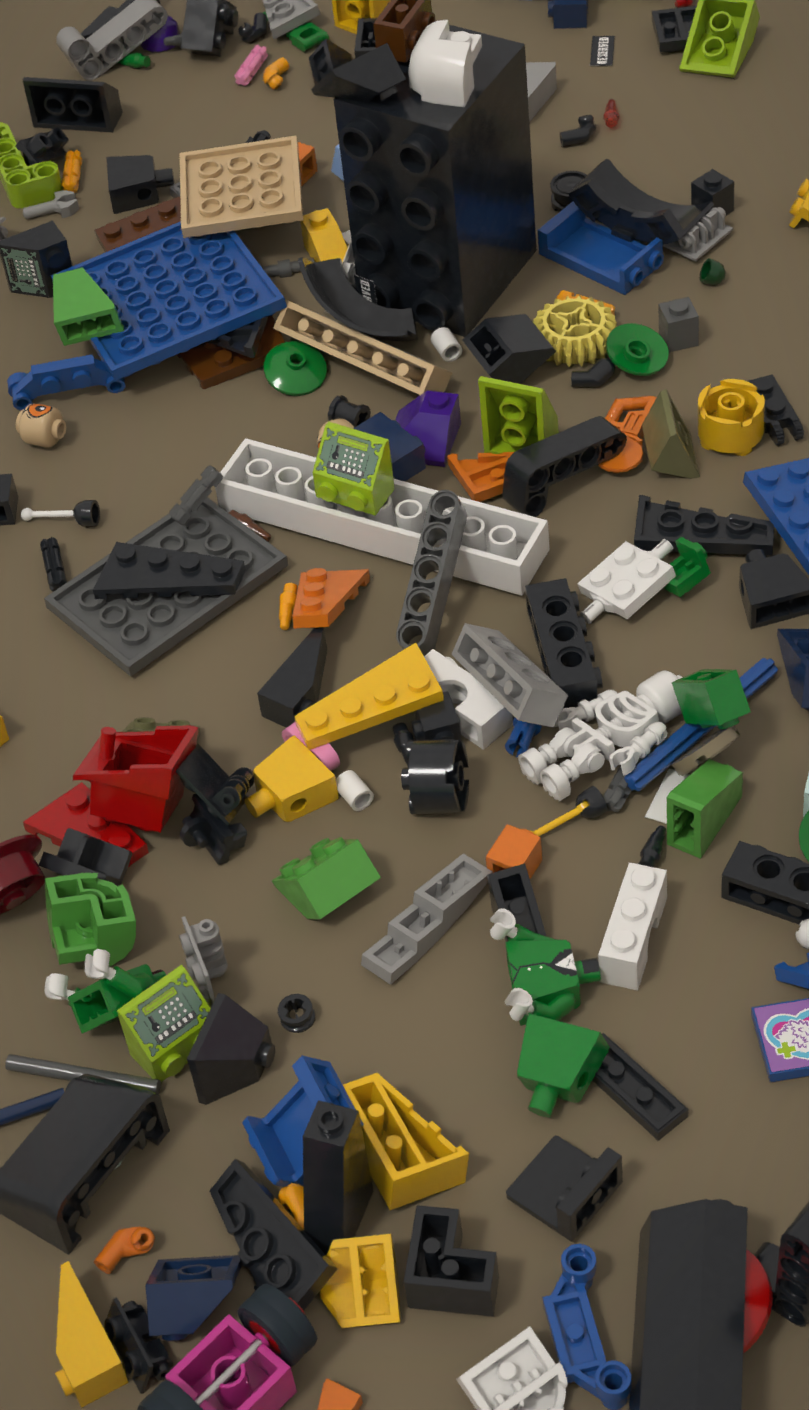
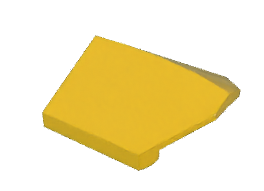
(365, 1283)

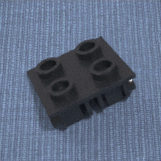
(220, 792)

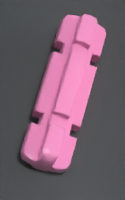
(251, 65)

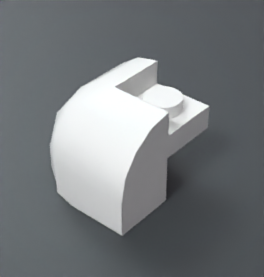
(444, 64)

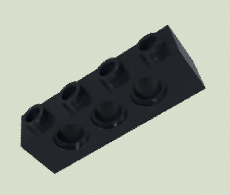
(561, 640)
(767, 882)

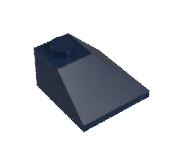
(186, 1292)

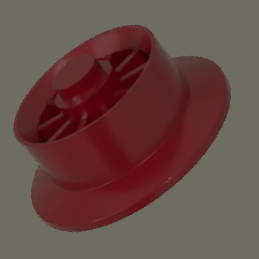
(19, 870)

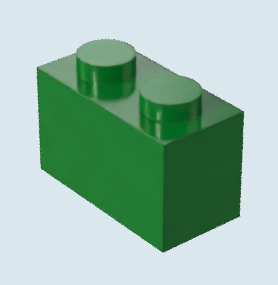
(711, 698)

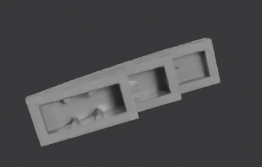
(425, 921)

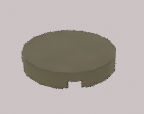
(706, 749)

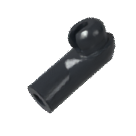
(259, 28)
(595, 376)

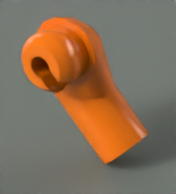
(123, 1244)

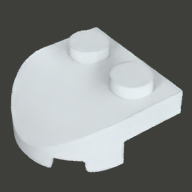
(516, 1377)

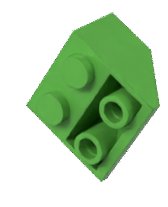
(326, 877)

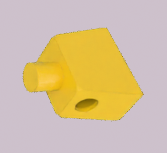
(291, 783)

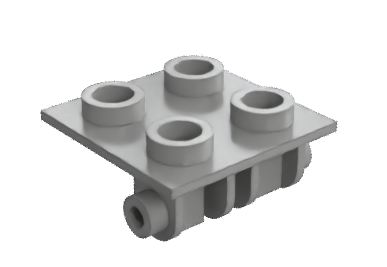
(702, 235)
(203, 955)

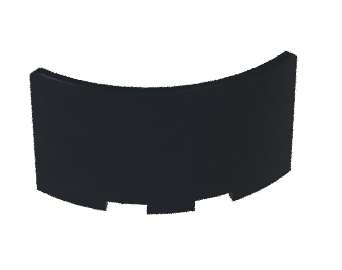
(630, 211)
(341, 300)

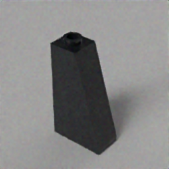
(334, 1174)

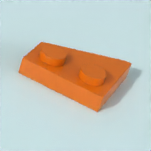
(481, 476)

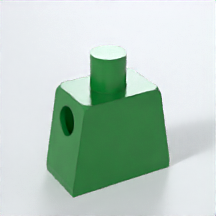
(558, 1062)

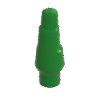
(135, 60)

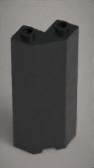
(690, 1308)

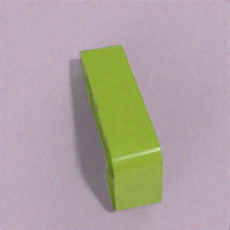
(25, 183)

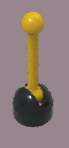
(588, 804)

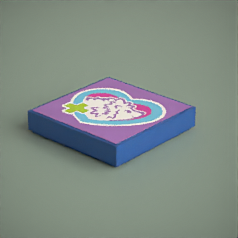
(783, 1038)

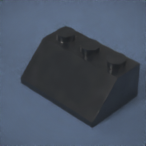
(72, 104)

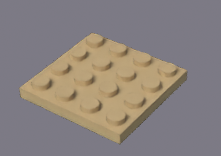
(240, 187)

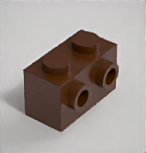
(402, 25)

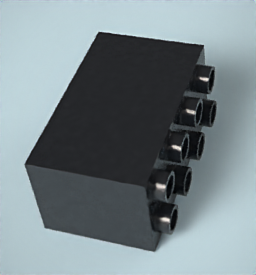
(442, 191)

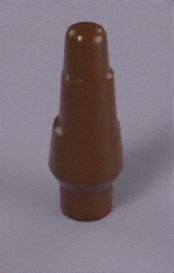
(246, 520)

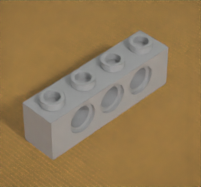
(509, 675)

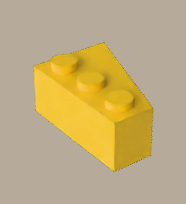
(403, 1150)

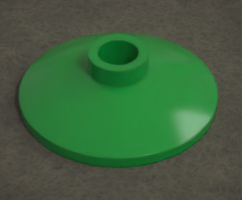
(637, 349)
(295, 378)

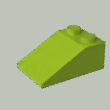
(720, 37)
(514, 415)

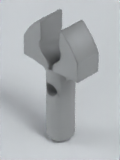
(64, 203)

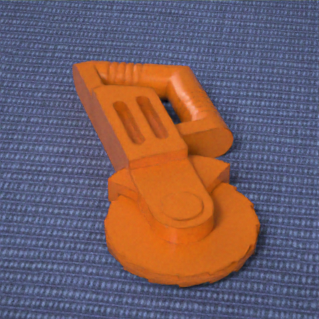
(632, 427)

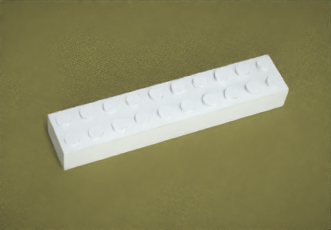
(279, 489)

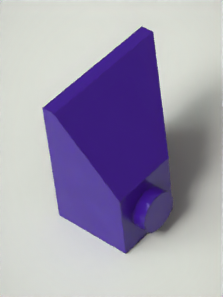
(435, 421)

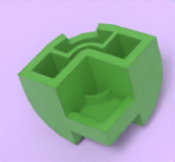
(88, 916)

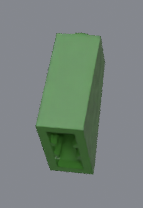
(82, 308)
(702, 806)

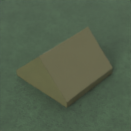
(669, 439)

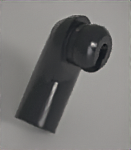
(580, 134)

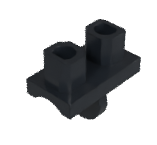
(43, 147)
(207, 831)

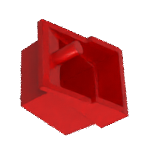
(137, 775)

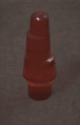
(611, 114)

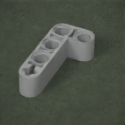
(113, 40)

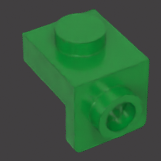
(689, 567)

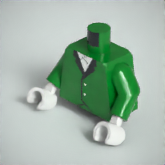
(541, 971)
(100, 1001)

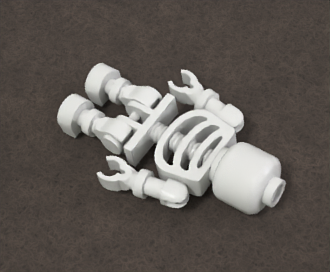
(633, 724)

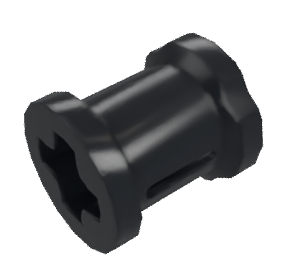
(342, 409)

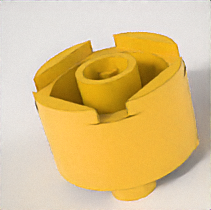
(731, 417)

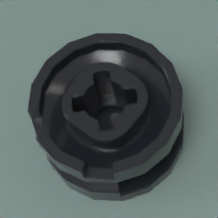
(562, 185)

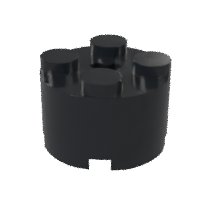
(436, 776)

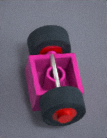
(241, 1364)

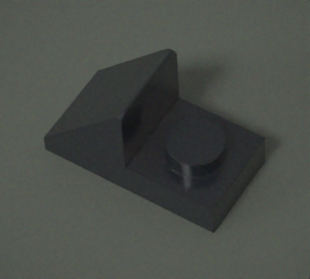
(513, 891)

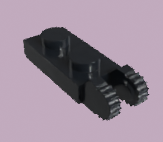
(778, 411)

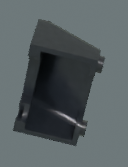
(74, 1152)

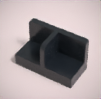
(88, 855)

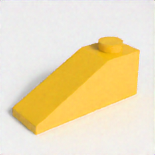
(322, 236)
(82, 1345)

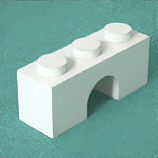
(479, 712)
(628, 932)

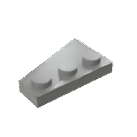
(289, 14)

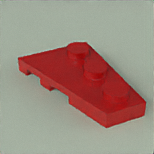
(73, 812)

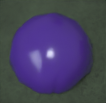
(155, 41)

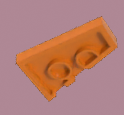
(323, 595)

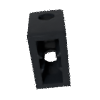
(135, 182)
(772, 589)

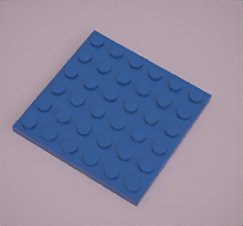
(177, 295)

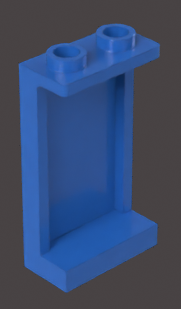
(595, 252)

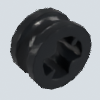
(294, 1002)

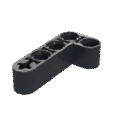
(557, 458)
(789, 1270)

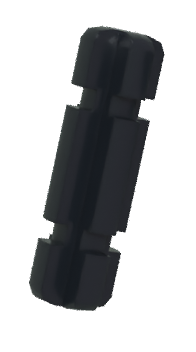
(53, 563)

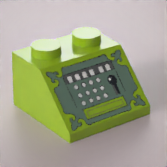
(353, 469)
(164, 1023)

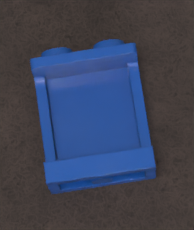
(280, 1133)

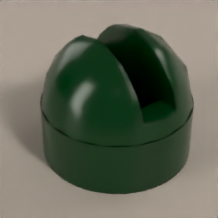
(712, 272)

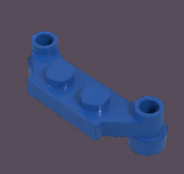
(60, 377)
(577, 1335)

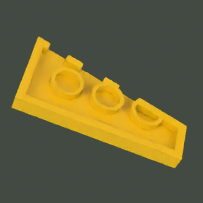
(377, 696)

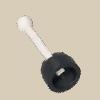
(85, 513)

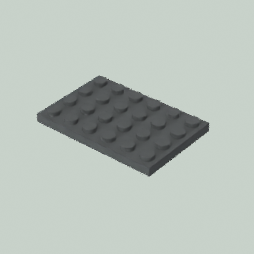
(145, 627)

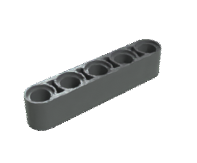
(432, 559)

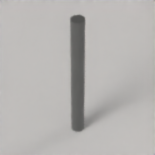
(69, 1072)

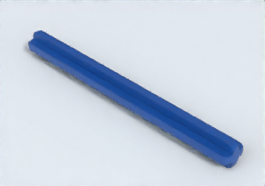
(690, 734)

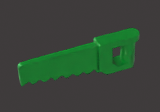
(306, 36)

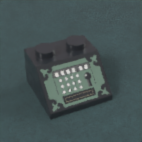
(33, 258)

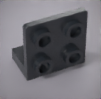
(566, 1186)

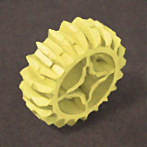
(576, 329)

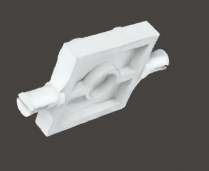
(626, 580)

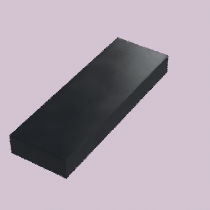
(639, 1092)

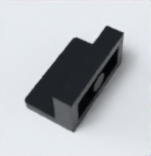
(326, 58)

